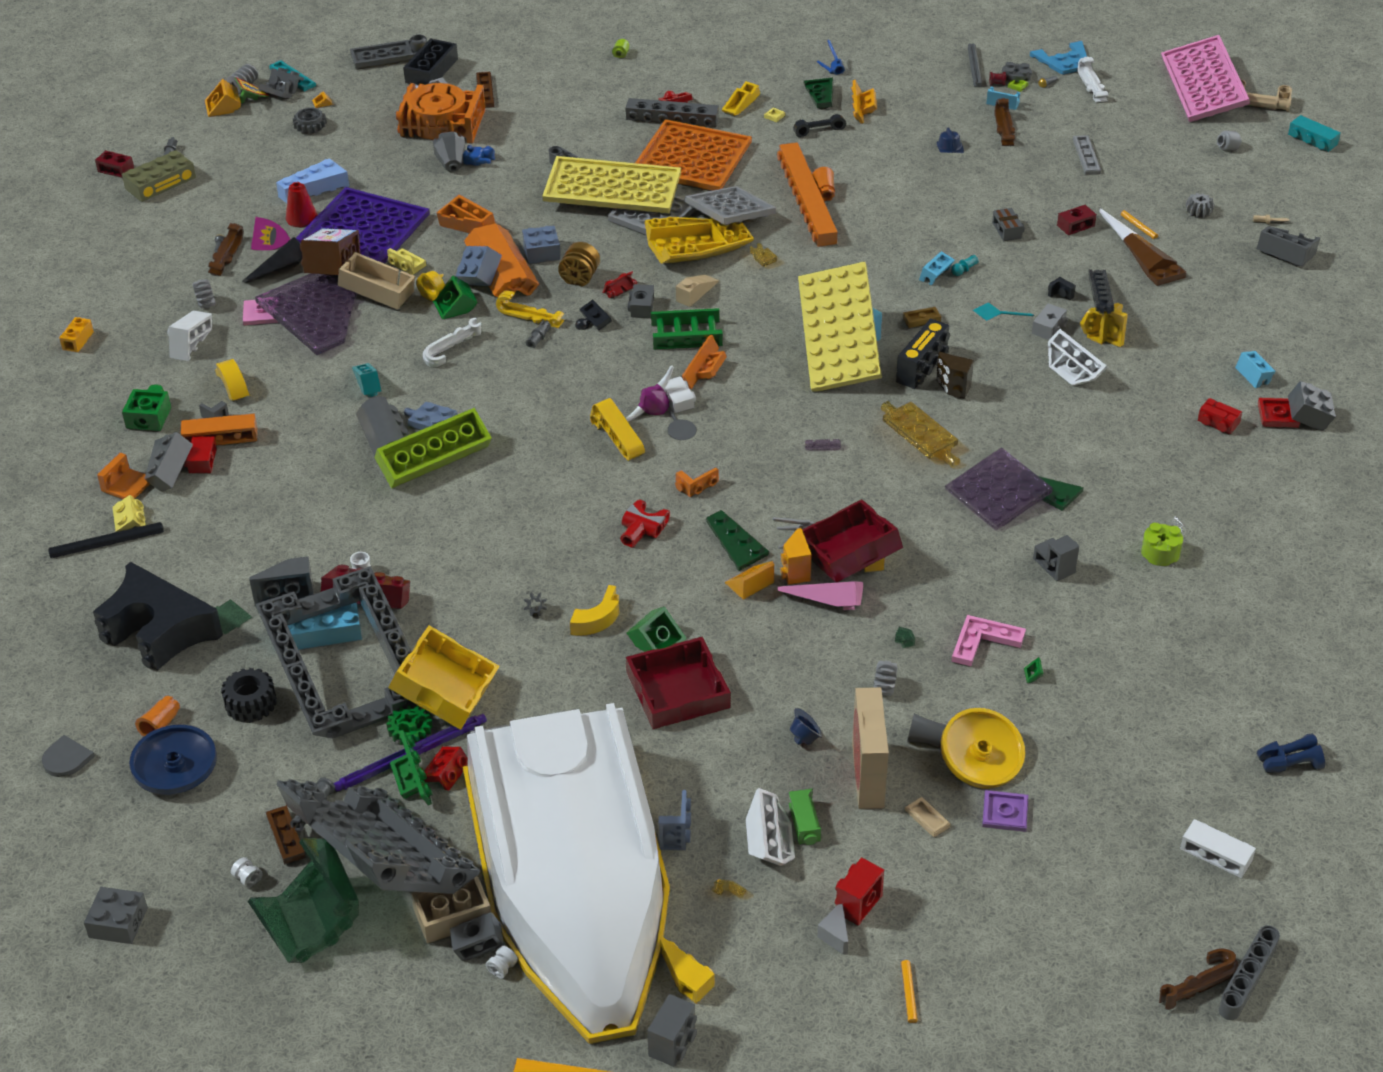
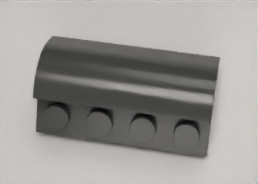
(380, 422)

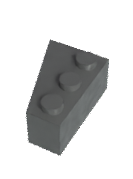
(167, 460)

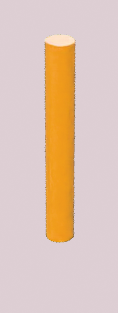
(1138, 224)
(909, 991)

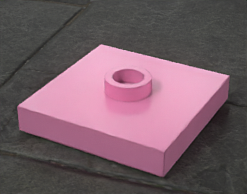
(255, 314)

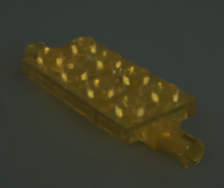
(921, 431)

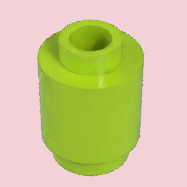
(621, 48)

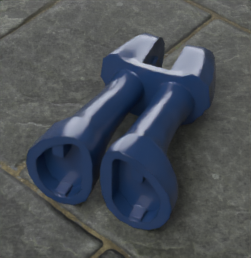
(1277, 761)

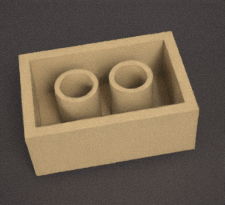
(443, 911)

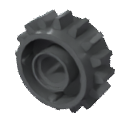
(309, 120)

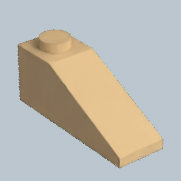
(693, 288)

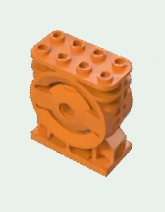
(439, 110)

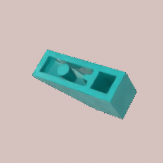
(367, 379)

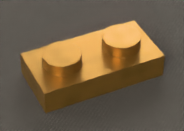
(921, 316)

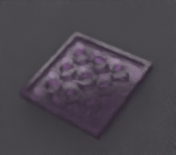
(998, 489)

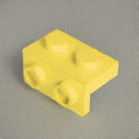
(406, 260)
(128, 514)

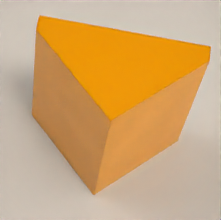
(752, 580)

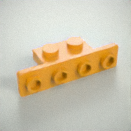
(863, 102)

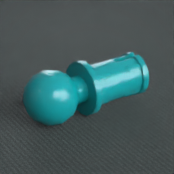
(958, 268)

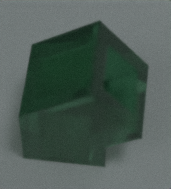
(905, 637)

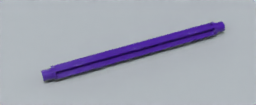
(421, 747)

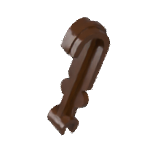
(1004, 122)
(227, 249)
(1204, 980)

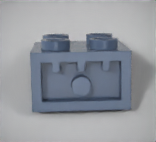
(675, 830)

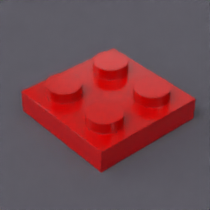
(1276, 413)

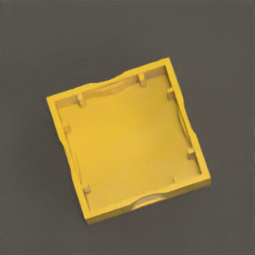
(444, 677)

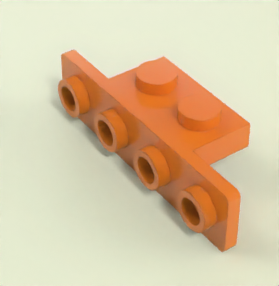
(705, 362)

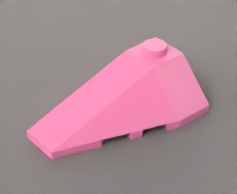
(836, 594)

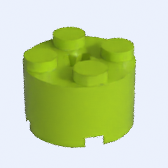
(1162, 544)

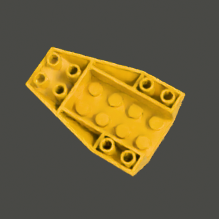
(693, 238)

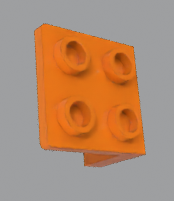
(120, 480)

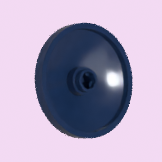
(173, 759)

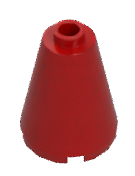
(299, 208)

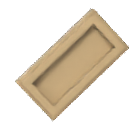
(927, 817)

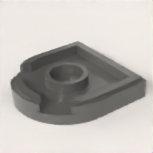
(65, 757)

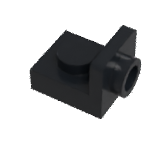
(1062, 287)

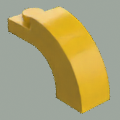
(232, 379)
(598, 618)

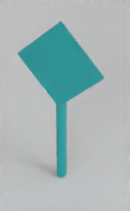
(988, 312)

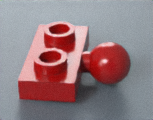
(681, 97)

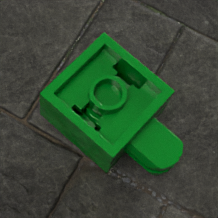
(147, 408)

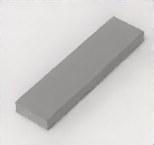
(1086, 155)

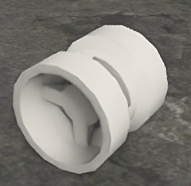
(360, 560)
(246, 872)
(504, 959)

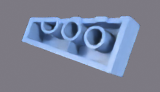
(316, 178)

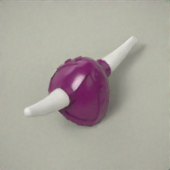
(653, 399)

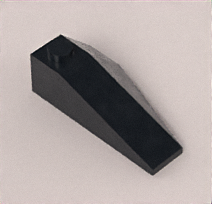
(284, 257)

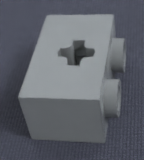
(1049, 321)

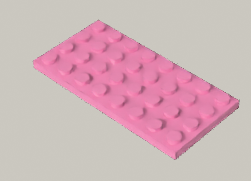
(1205, 78)

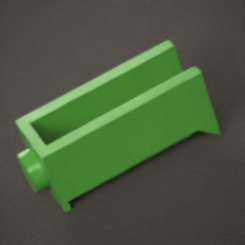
(804, 817)

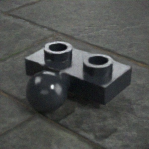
(593, 314)

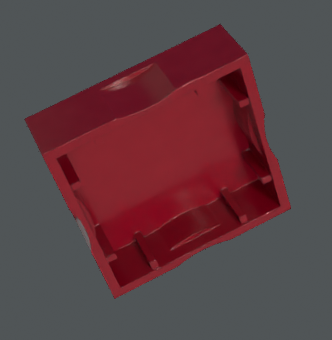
(851, 540)
(678, 682)

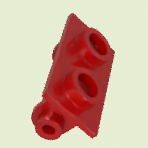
(613, 287)

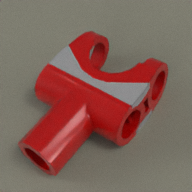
(642, 523)

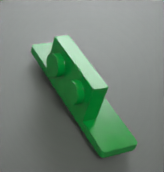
(408, 773)

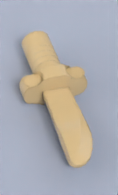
(1267, 219)

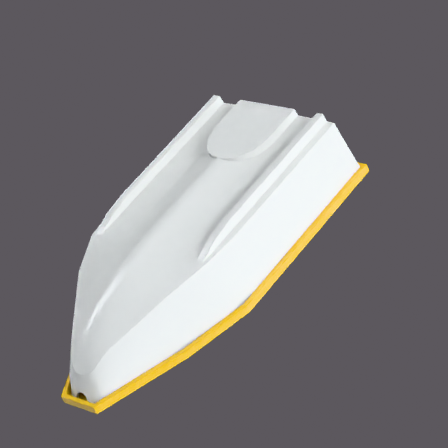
(572, 862)

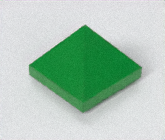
(1036, 667)

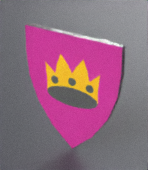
(268, 235)

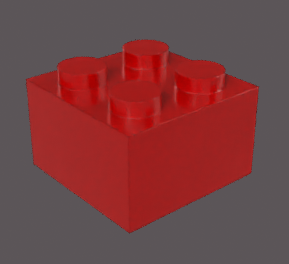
(860, 890)

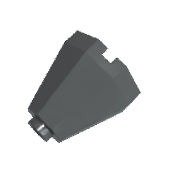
(449, 150)

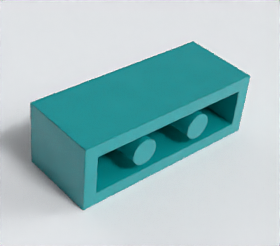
(1314, 133)

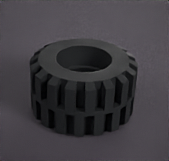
(252, 706)

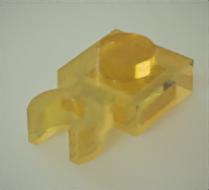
(763, 256)

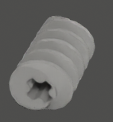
(246, 72)

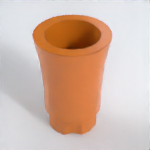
(825, 182)
(158, 716)

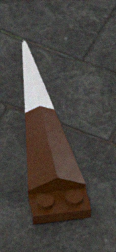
(1155, 263)

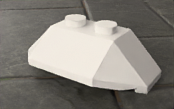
(1073, 360)
(769, 829)

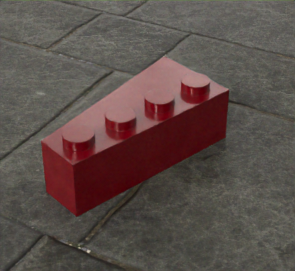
(394, 588)

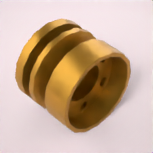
(579, 264)

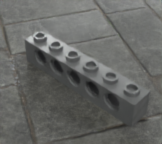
(681, 112)

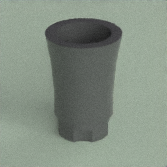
(925, 731)

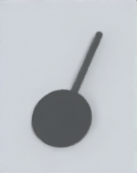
(681, 428)

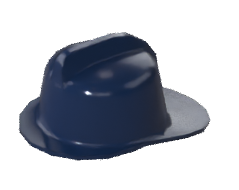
(950, 142)
(804, 728)

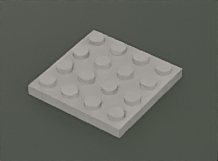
(730, 205)
(636, 219)

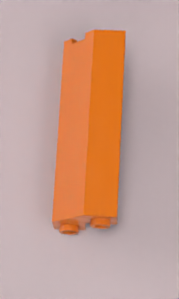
(513, 269)

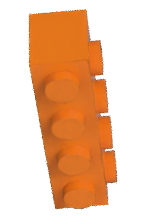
(224, 429)

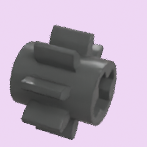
(538, 599)

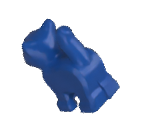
(478, 155)

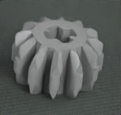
(1199, 205)
(204, 293)
(885, 677)

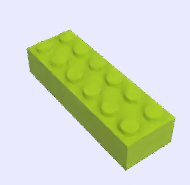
(432, 447)

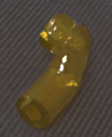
(729, 885)

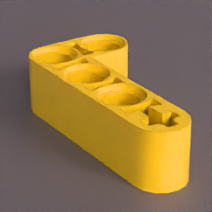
(608, 416)

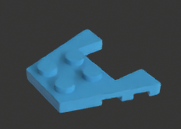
(1065, 62)

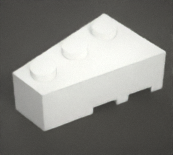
(187, 333)

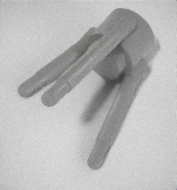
(801, 524)

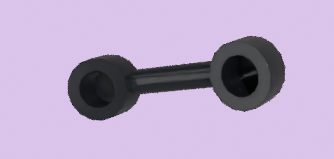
(802, 127)

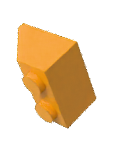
(223, 99)
(796, 559)

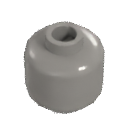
(1229, 140)

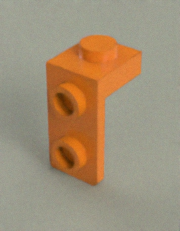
(696, 486)

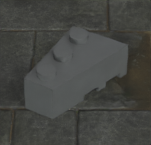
(1287, 246)

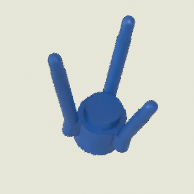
(836, 66)

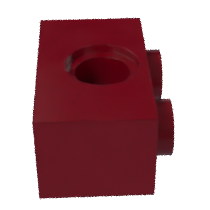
(1076, 219)

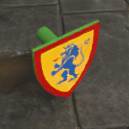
(249, 90)

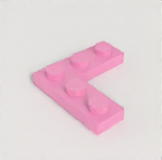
(979, 628)

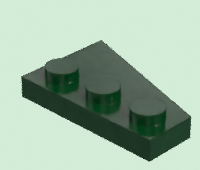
(820, 91)

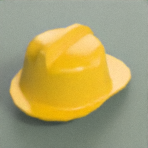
(430, 284)

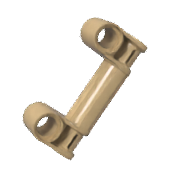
(1281, 101)

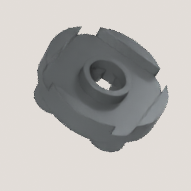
(1017, 71)

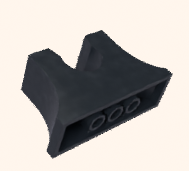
(161, 611)

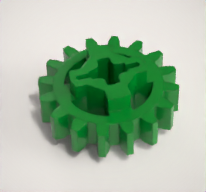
(412, 721)

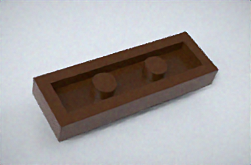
(285, 836)

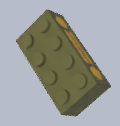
(158, 175)

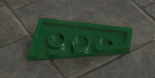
(738, 543)

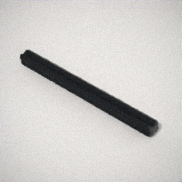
(105, 540)

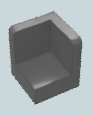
(217, 411)

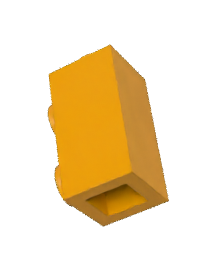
(76, 334)

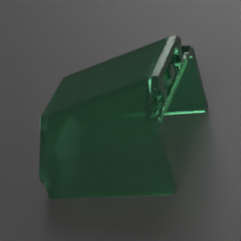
(313, 907)

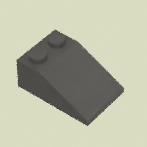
(283, 578)

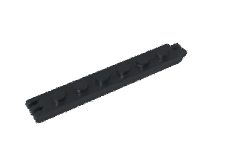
(1101, 291)

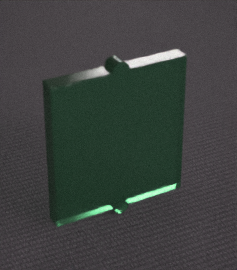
(231, 616)

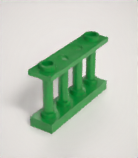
(685, 339)

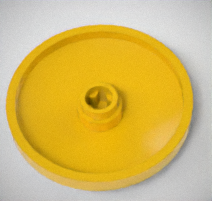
(982, 748)

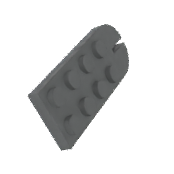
(387, 52)

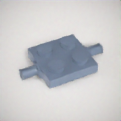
(428, 415)

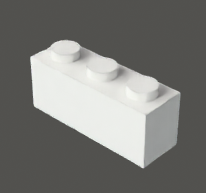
(1217, 848)

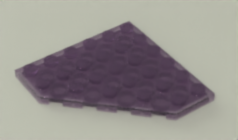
(312, 310)

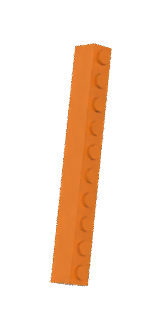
(807, 194)

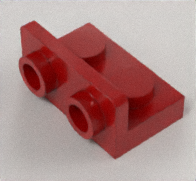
(446, 766)

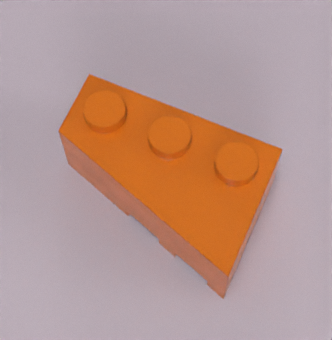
(464, 215)

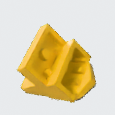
(1105, 326)

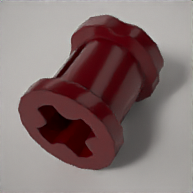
(997, 78)

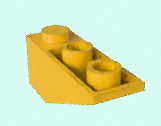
(688, 974)

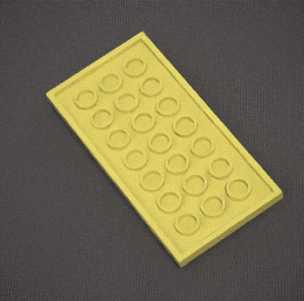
(612, 184)
(839, 327)

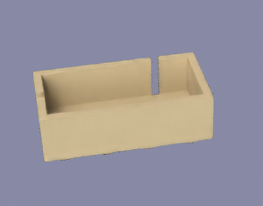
(376, 280)

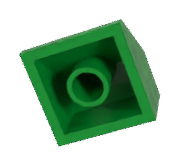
(455, 299)
(656, 631)

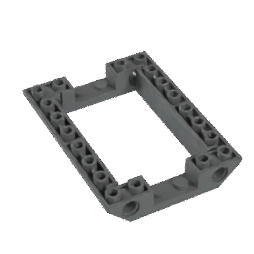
(346, 590)

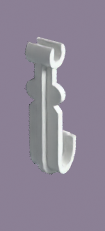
(1091, 80)
(449, 341)

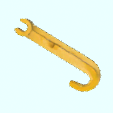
(527, 312)

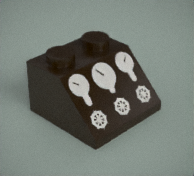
(954, 374)

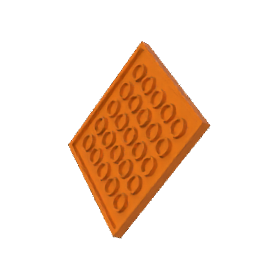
(702, 153)

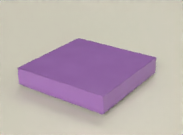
(1005, 810)

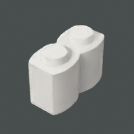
(679, 395)

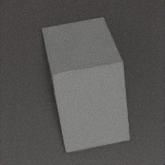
(833, 930)

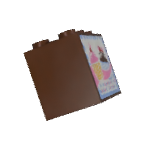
(328, 250)

